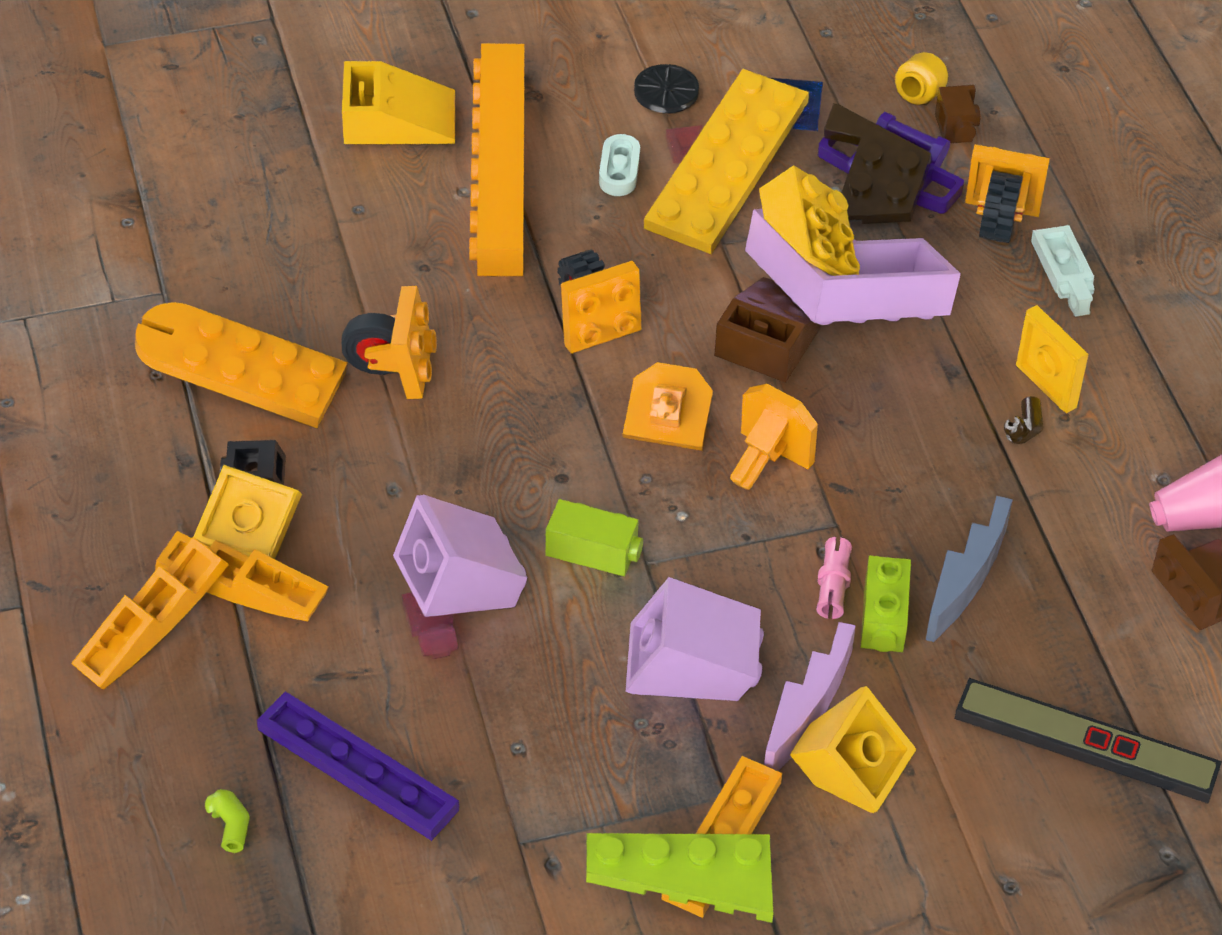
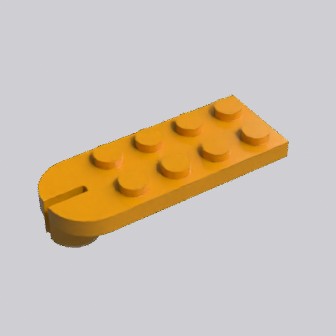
(239, 361)

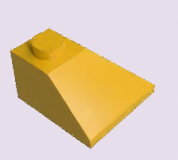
(854, 751)

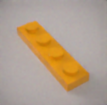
(737, 809)

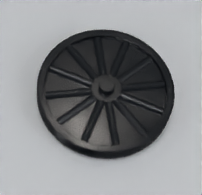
(666, 88)

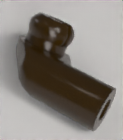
(1028, 425)

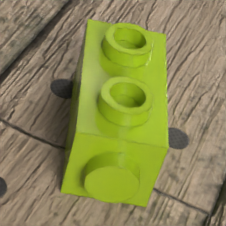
(593, 537)
(886, 604)

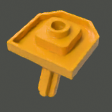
(669, 407)
(773, 427)

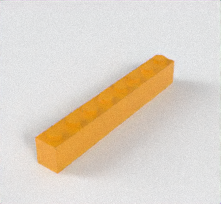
(500, 161)

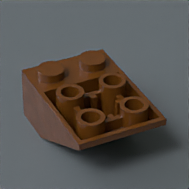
(764, 331)

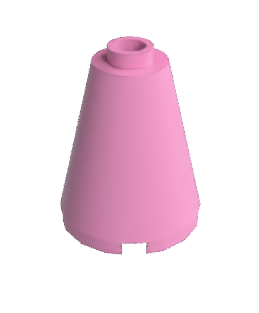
(1192, 500)

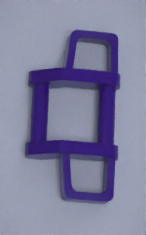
(937, 147)

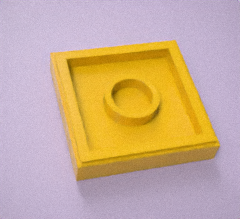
(1051, 359)
(247, 513)

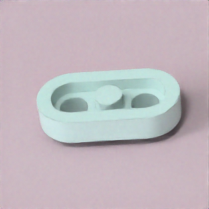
(619, 165)

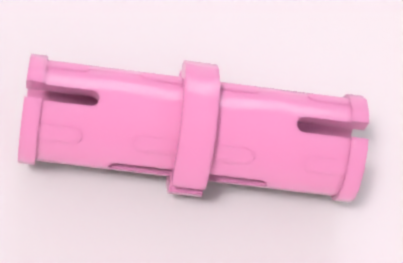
(834, 578)

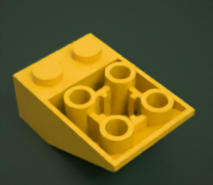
(394, 106)
(811, 220)

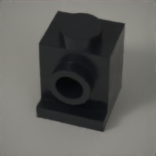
(259, 454)

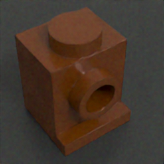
(957, 113)

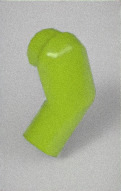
(234, 814)

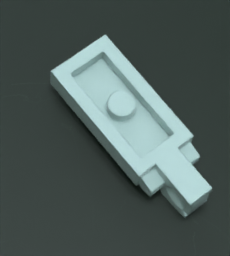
(1065, 266)

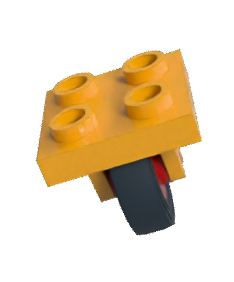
(394, 342)

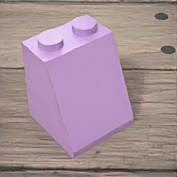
(457, 560)
(694, 645)

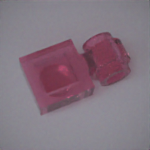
(434, 633)

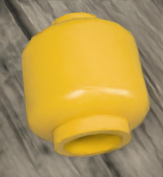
(921, 78)

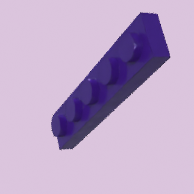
(358, 765)

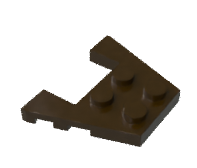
(884, 171)

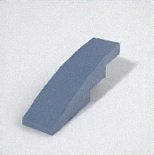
(966, 572)

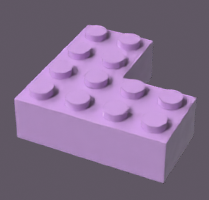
(893, 280)

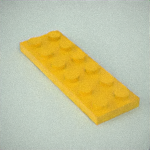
(726, 161)

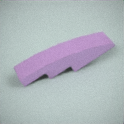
(808, 701)

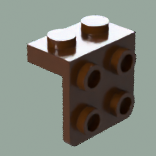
(1192, 578)

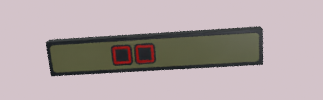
(1088, 740)

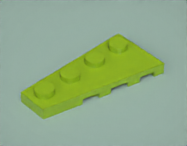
(704, 868)

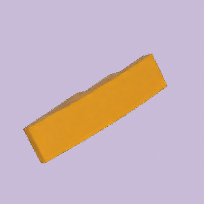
(256, 581)
(155, 610)

